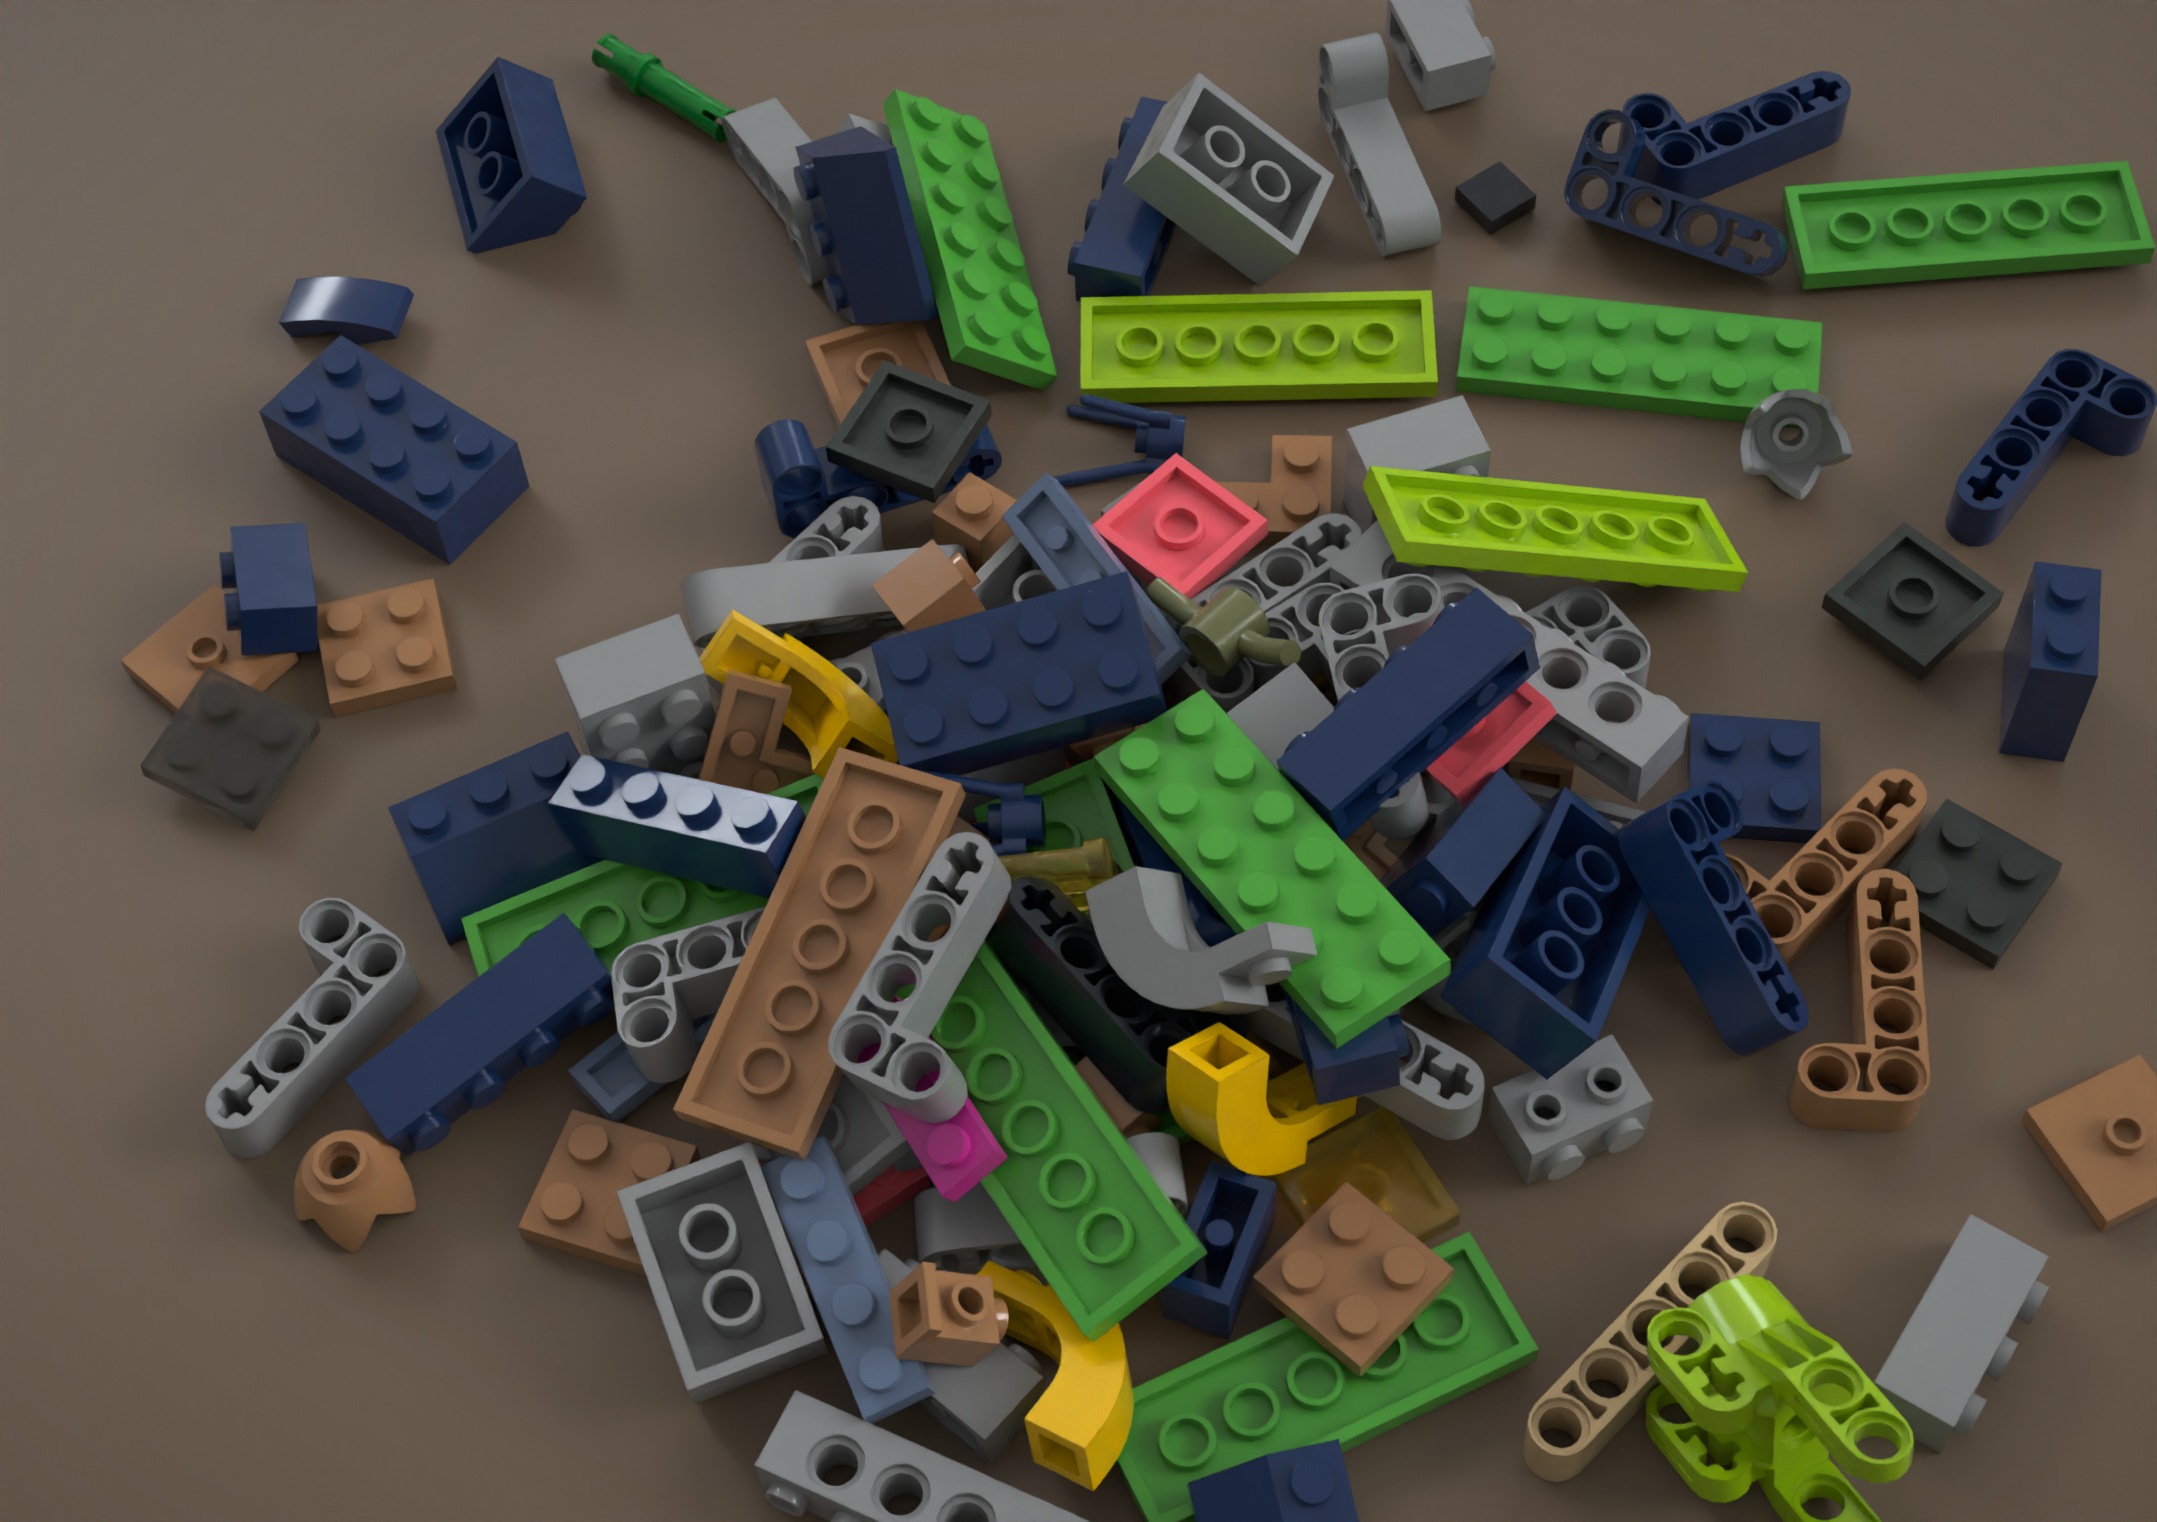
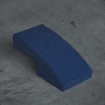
(353, 306)

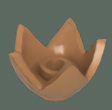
(350, 1204)

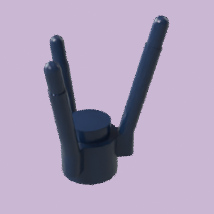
(1157, 436)
(1014, 822)

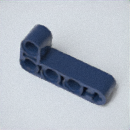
(1738, 139)
(1678, 210)
(2066, 400)
(805, 484)
(1711, 918)

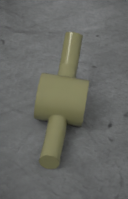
(1223, 629)

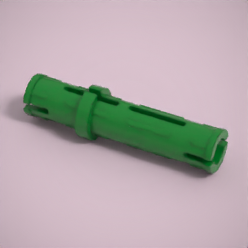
(647, 77)

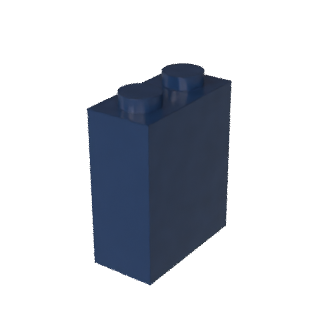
(2050, 661)
(1462, 852)

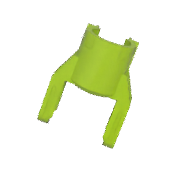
(1770, 1403)

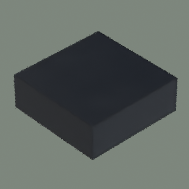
(1495, 197)

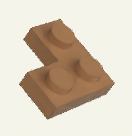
(1298, 485)
(745, 737)

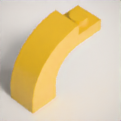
(824, 703)
(1226, 1104)
(1090, 1403)

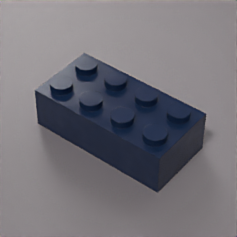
(395, 449)
(1020, 678)
(1551, 939)

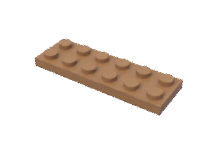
(847, 878)

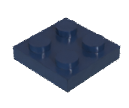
(1766, 766)

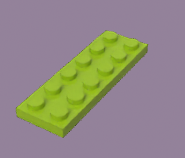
(1259, 346)
(1552, 530)

